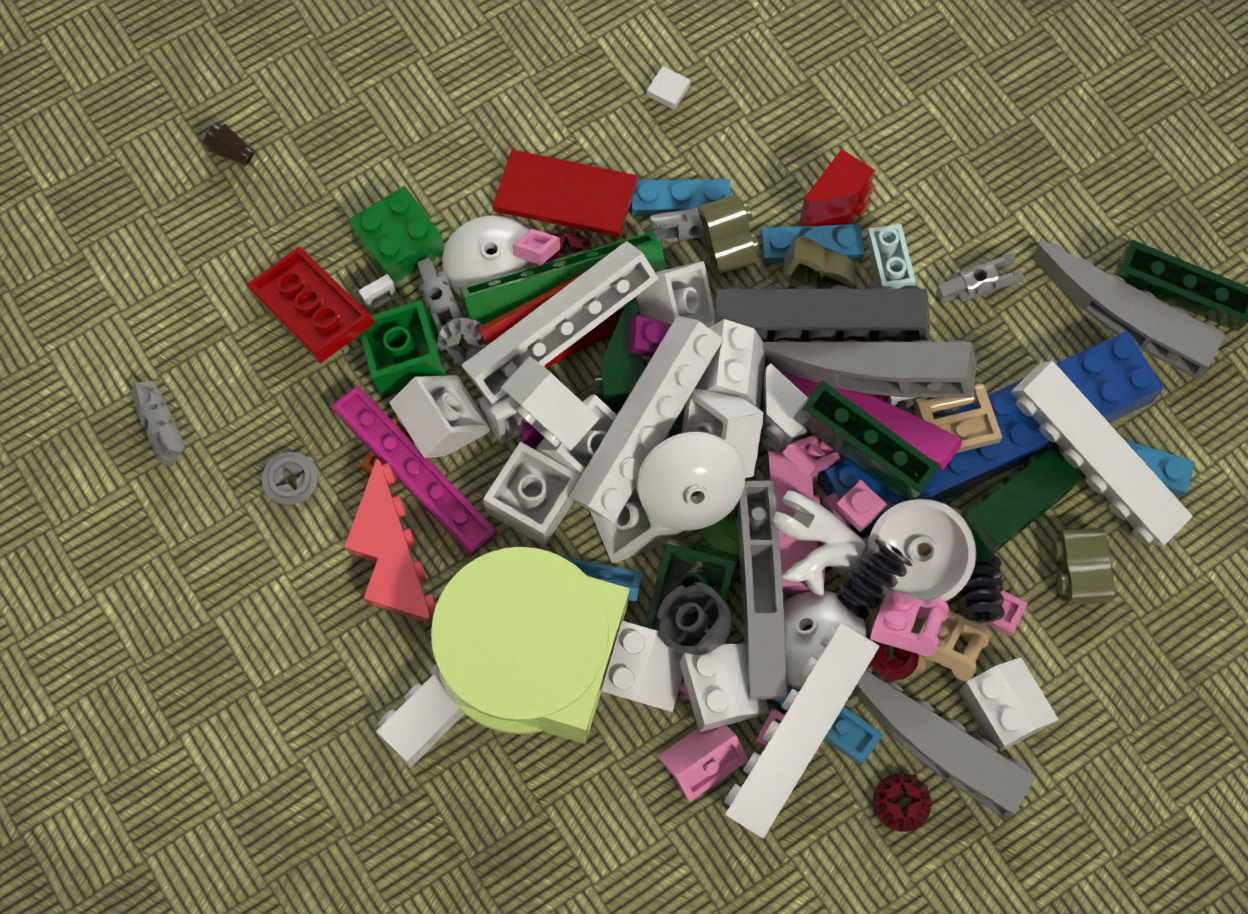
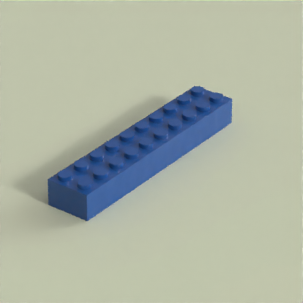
(1108, 374)

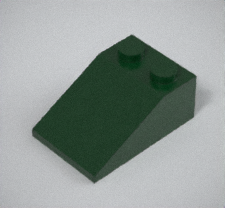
(619, 367)
(690, 564)

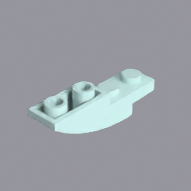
(890, 257)

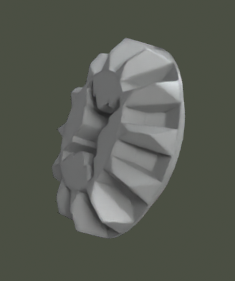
(450, 336)
(297, 465)

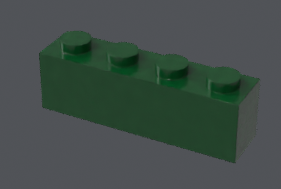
(1184, 285)
(866, 441)
(1020, 501)

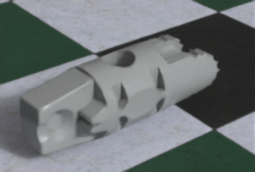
(677, 225)
(965, 286)
(437, 294)
(157, 422)

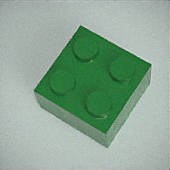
(396, 235)
(401, 347)

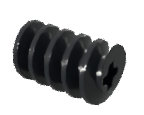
(873, 578)
(982, 596)

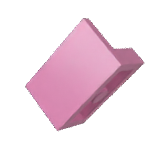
(703, 759)

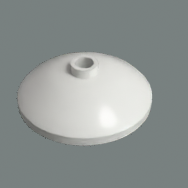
(466, 255)
(689, 465)
(951, 543)
(820, 612)

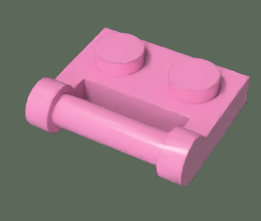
(897, 620)

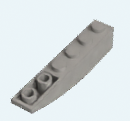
(1155, 326)
(881, 366)
(761, 591)
(946, 748)

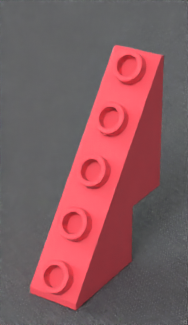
(381, 538)

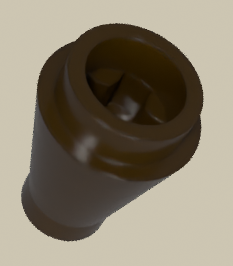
(226, 143)

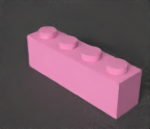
(790, 478)

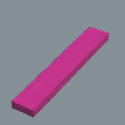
(924, 436)
(414, 471)

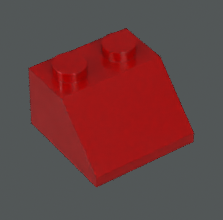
(839, 193)

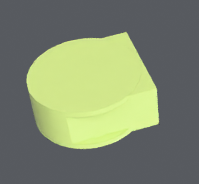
(527, 641)

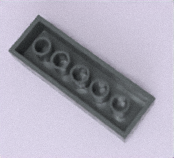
(828, 313)

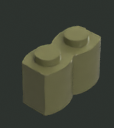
(728, 233)
(810, 265)
(1084, 566)

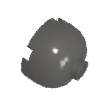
(694, 620)

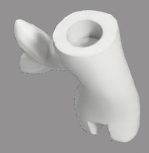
(815, 523)

